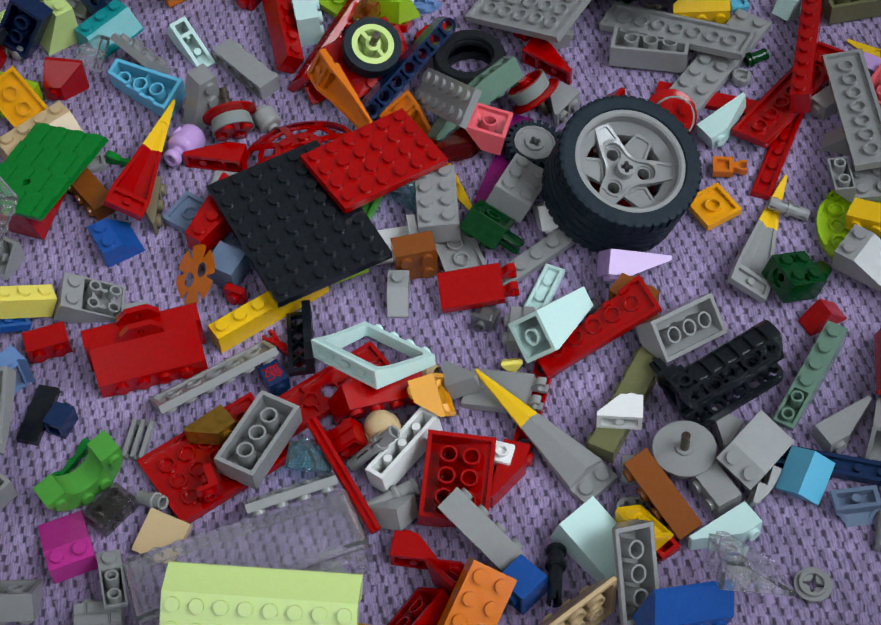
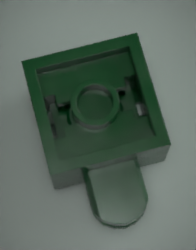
(490, 227)
(796, 276)

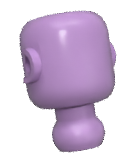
(183, 139)

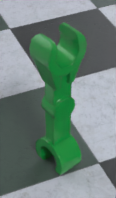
(115, 159)
(81, 452)

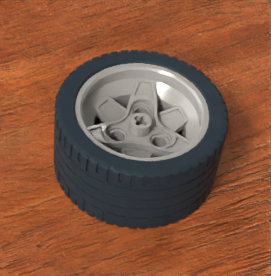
(641, 143)

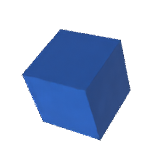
(530, 584)

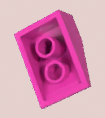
(67, 547)

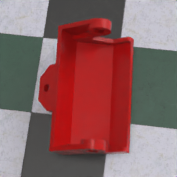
(146, 348)

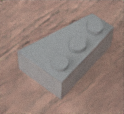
(201, 95)

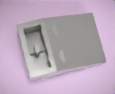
(87, 300)

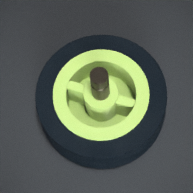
(371, 47)

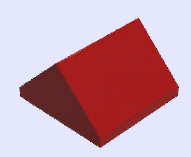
(444, 573)

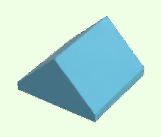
(805, 475)

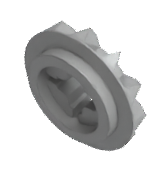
(822, 581)

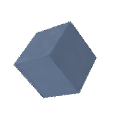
(230, 265)

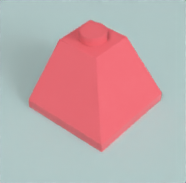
(489, 127)

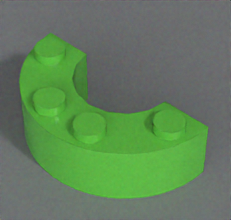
(87, 480)

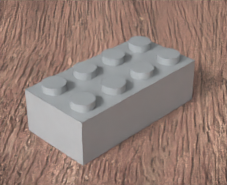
(438, 204)
(258, 439)

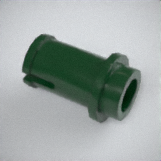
(751, 59)

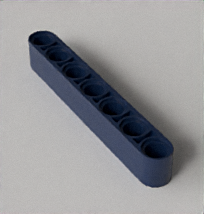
(414, 63)

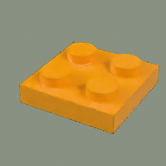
(714, 207)

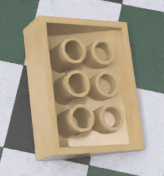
(589, 607)

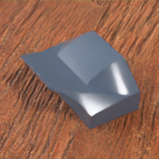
(856, 505)

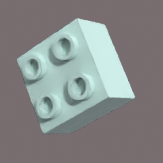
(308, 21)

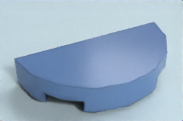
(426, 6)

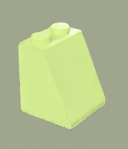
(60, 28)

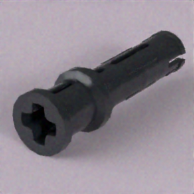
(555, 567)

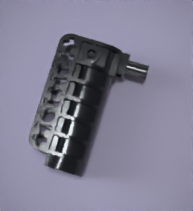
(723, 374)

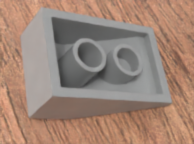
(860, 257)
(754, 450)

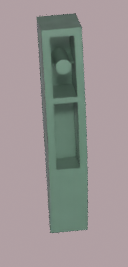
(492, 83)
(811, 375)

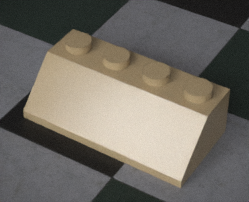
(55, 115)

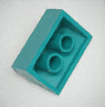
(110, 19)

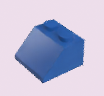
(114, 241)

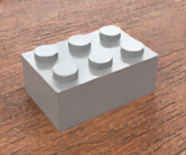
(517, 188)

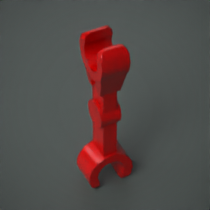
(274, 340)

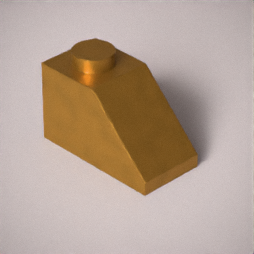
(211, 428)

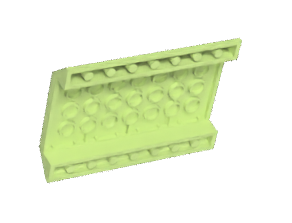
(257, 596)

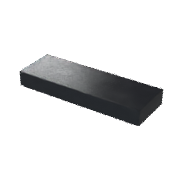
(32, 426)

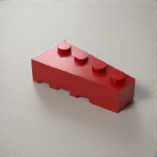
(207, 226)
(359, 399)

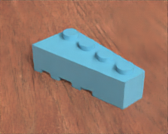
(147, 86)

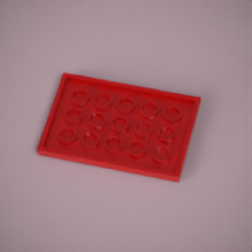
(373, 160)

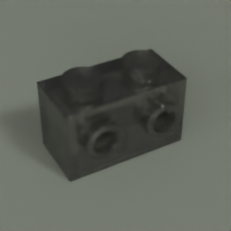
(110, 509)

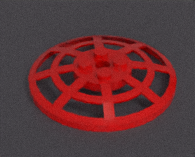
(293, 140)

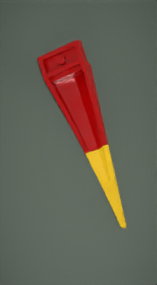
(135, 184)

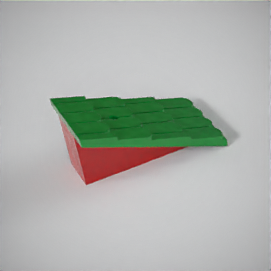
(43, 171)

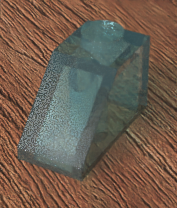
(306, 457)

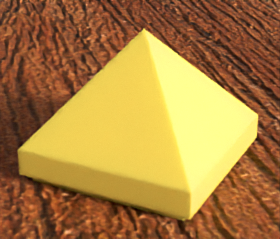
(511, 364)

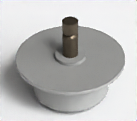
(684, 449)

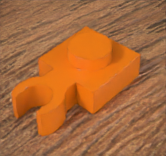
(725, 166)

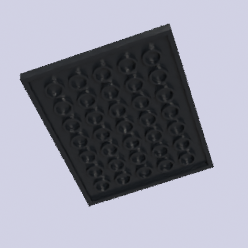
(295, 228)

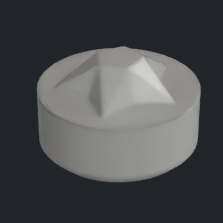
(741, 77)

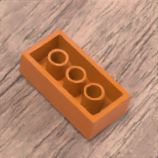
(478, 596)

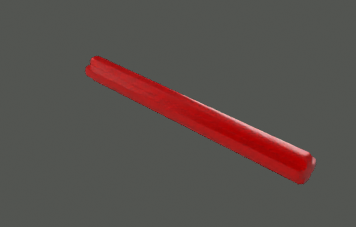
(343, 475)

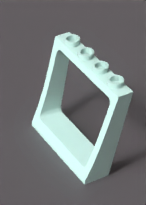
(329, 351)

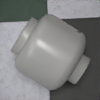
(266, 118)

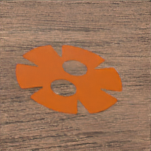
(191, 265)

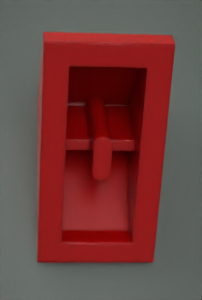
(818, 315)

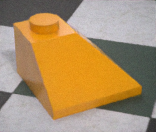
(431, 394)

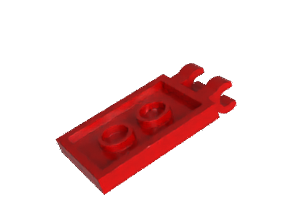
(476, 287)

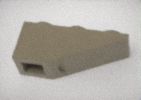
(156, 205)

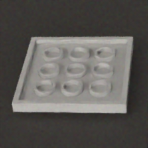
(300, 491)

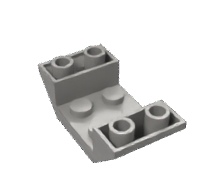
(852, 183)

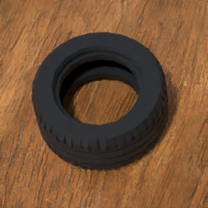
(467, 45)

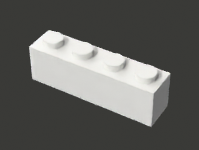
(403, 452)

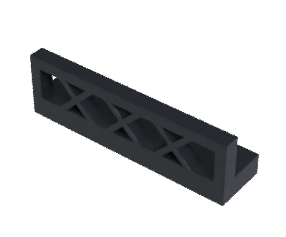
(304, 342)

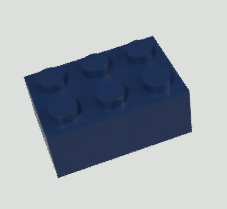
(25, 24)

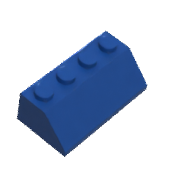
(687, 605)

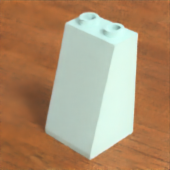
(550, 325)
(589, 539)

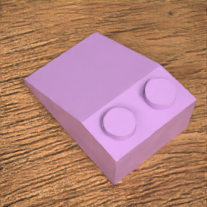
(615, 261)

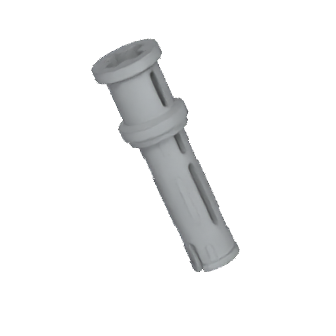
(401, 490)

